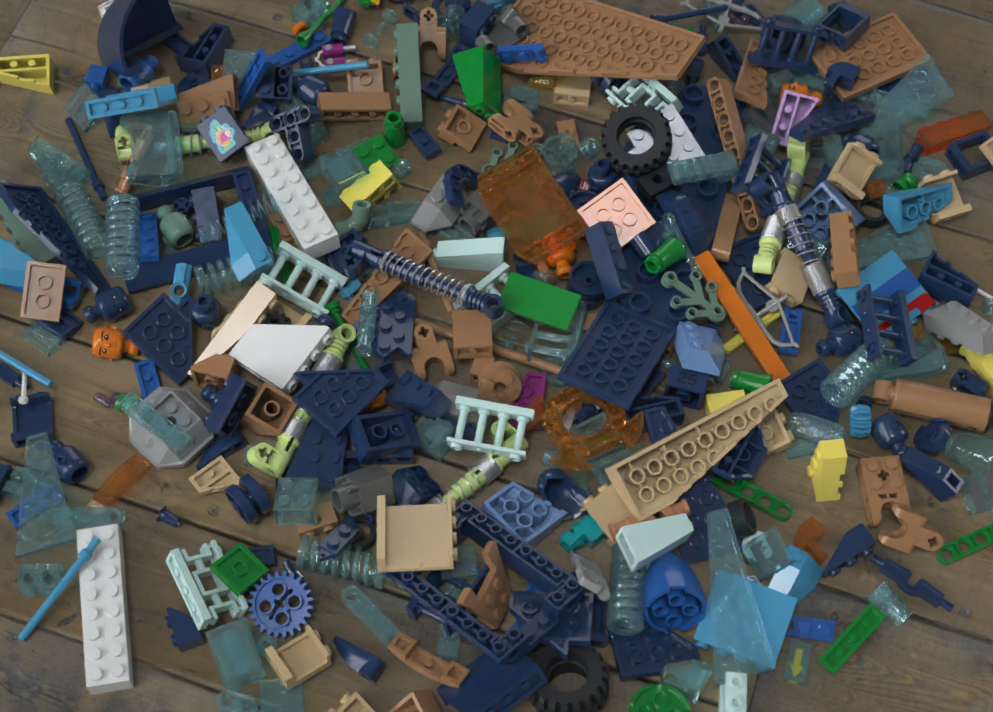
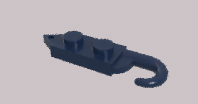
(341, 537)

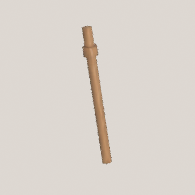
(433, 264)

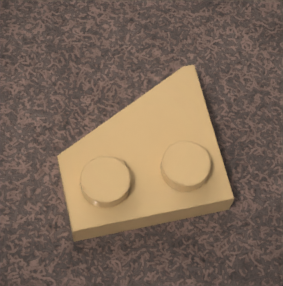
(214, 477)

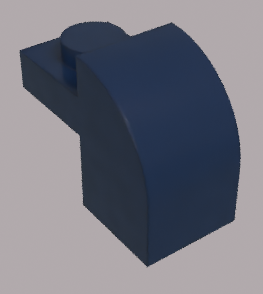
(840, 74)

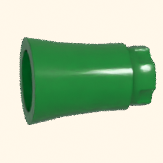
(394, 130)
(665, 256)
(748, 380)

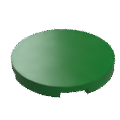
(659, 699)

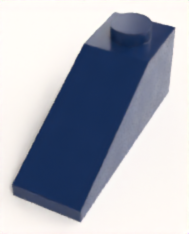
(725, 56)

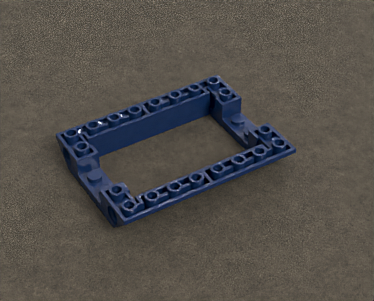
(162, 271)
(559, 585)

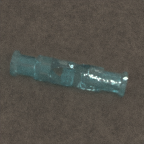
(367, 322)

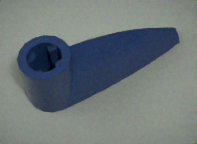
(260, 115)
(223, 447)
(360, 660)

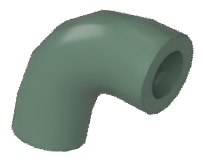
(358, 220)

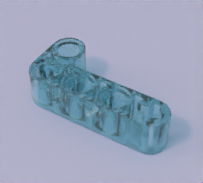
(720, 166)

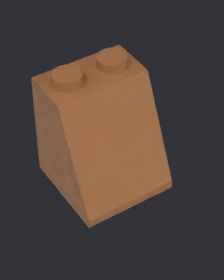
(268, 411)

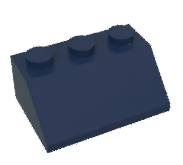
(230, 406)

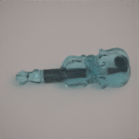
(672, 230)

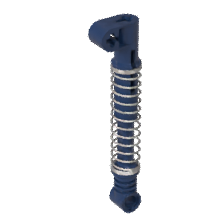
(388, 263)

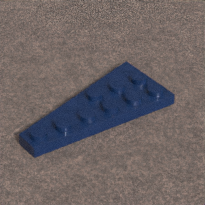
(831, 118)

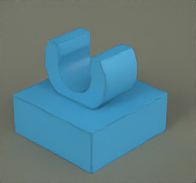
(349, 289)

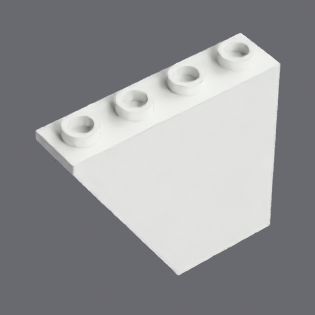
(279, 350)

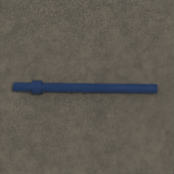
(97, 183)

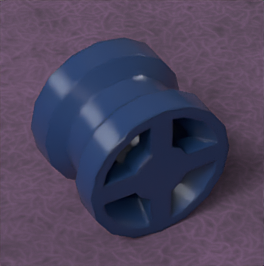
(183, 204)

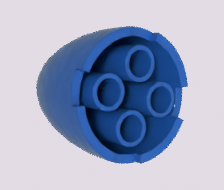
(672, 594)

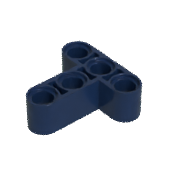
(295, 125)

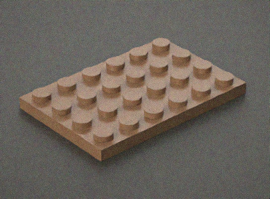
(881, 52)

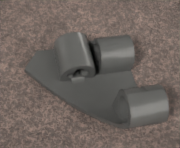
(507, 31)

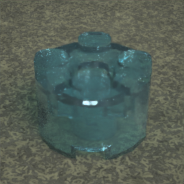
(561, 153)

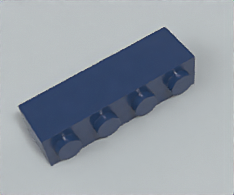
(609, 260)

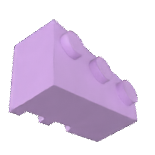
(791, 110)

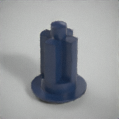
(168, 518)

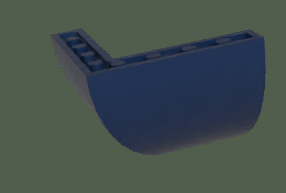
(131, 28)

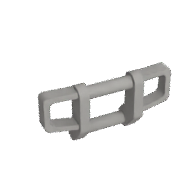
(590, 575)

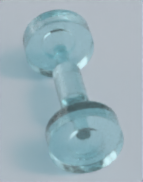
(389, 17)

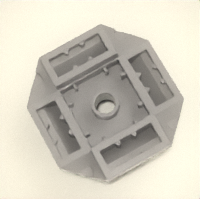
(188, 414)

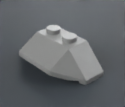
(435, 211)
(451, 390)

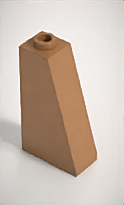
(222, 84)

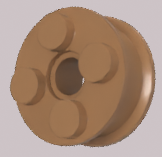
(502, 373)

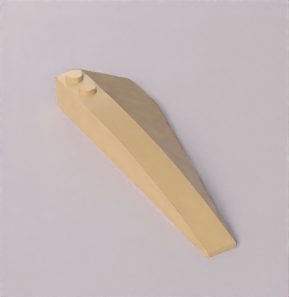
(671, 465)

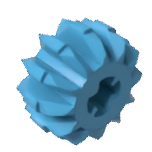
(860, 420)

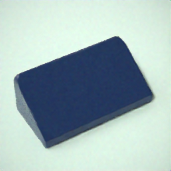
(412, 13)

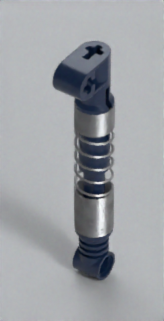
(815, 272)

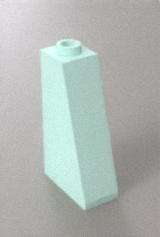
(471, 254)
(652, 539)

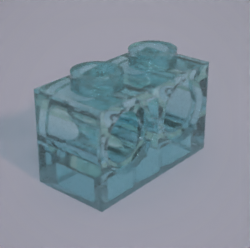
(42, 574)

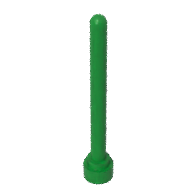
(304, 37)
(334, 311)

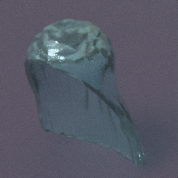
(809, 431)
(970, 451)

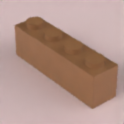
(353, 105)

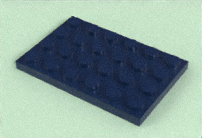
(617, 354)

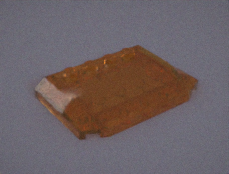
(529, 206)

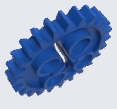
(295, 616)

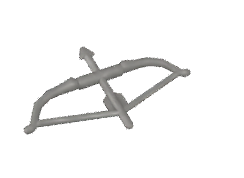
(724, 19)
(771, 306)

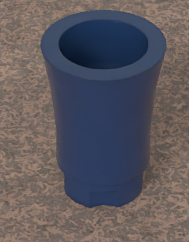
(342, 24)

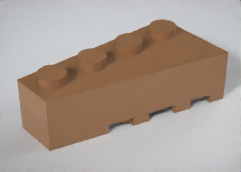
(844, 250)

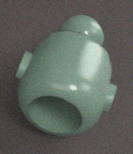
(175, 227)

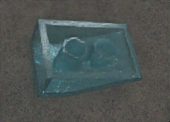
(341, 167)

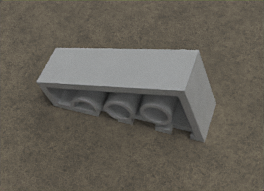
(960, 326)

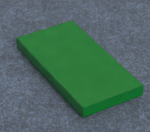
(540, 301)

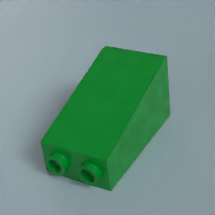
(480, 80)

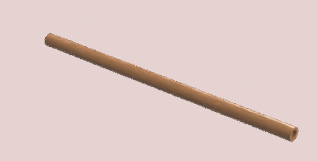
(500, 350)

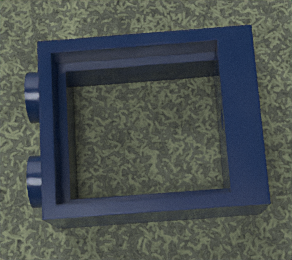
(842, 12)
(959, 161)

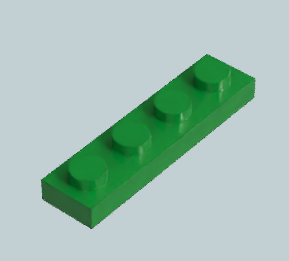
(851, 639)

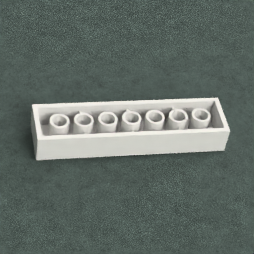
(293, 196)
(105, 612)

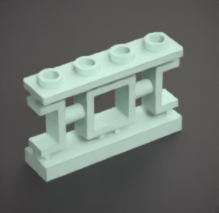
(653, 89)
(193, 590)
(734, 693)

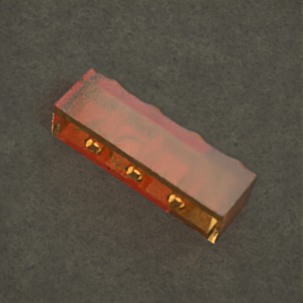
(938, 136)

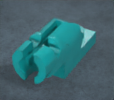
(583, 532)

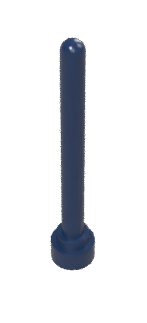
(687, 14)

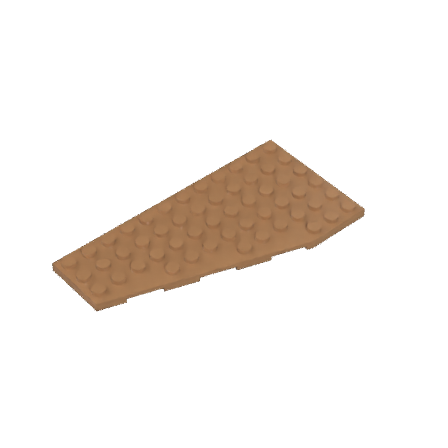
(603, 41)

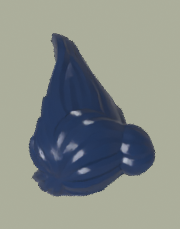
(561, 492)

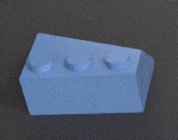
(820, 203)
(699, 348)
(523, 513)

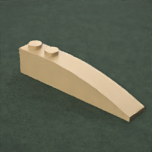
(249, 312)

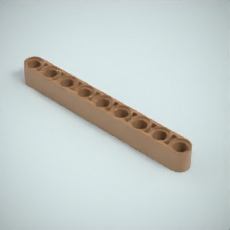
(728, 126)

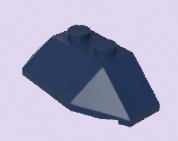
(691, 219)
(744, 457)

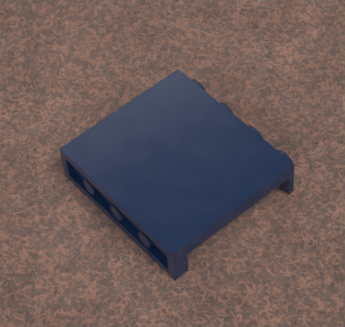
(494, 685)

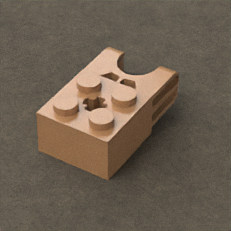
(881, 485)

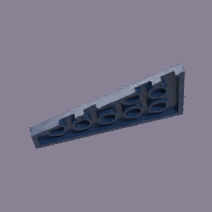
(320, 456)

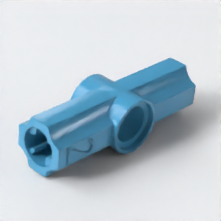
(181, 280)

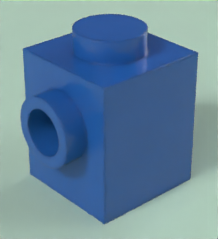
(98, 77)

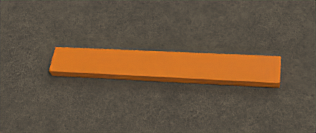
(741, 317)

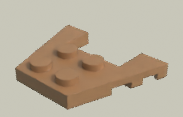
(494, 593)

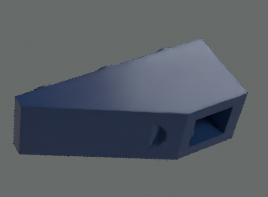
(932, 473)
(853, 545)

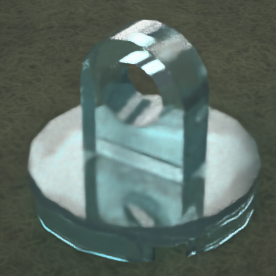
(451, 19)

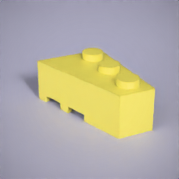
(28, 72)
(371, 186)
(981, 364)
(826, 467)

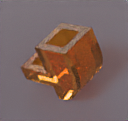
(807, 537)

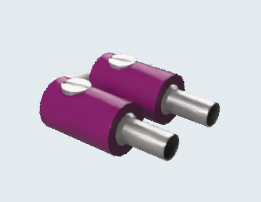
(334, 50)

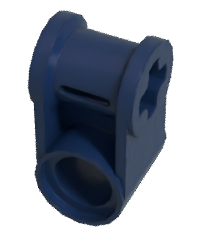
(969, 384)

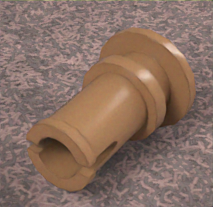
(544, 268)

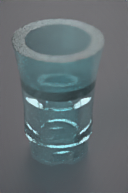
(889, 603)

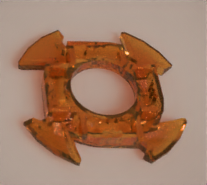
(574, 447)

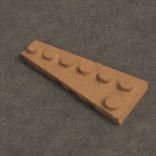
(751, 80)
(195, 109)
(406, 245)

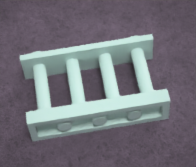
(303, 262)
(488, 286)
(485, 409)

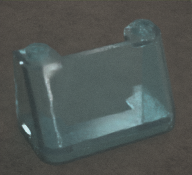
(154, 147)

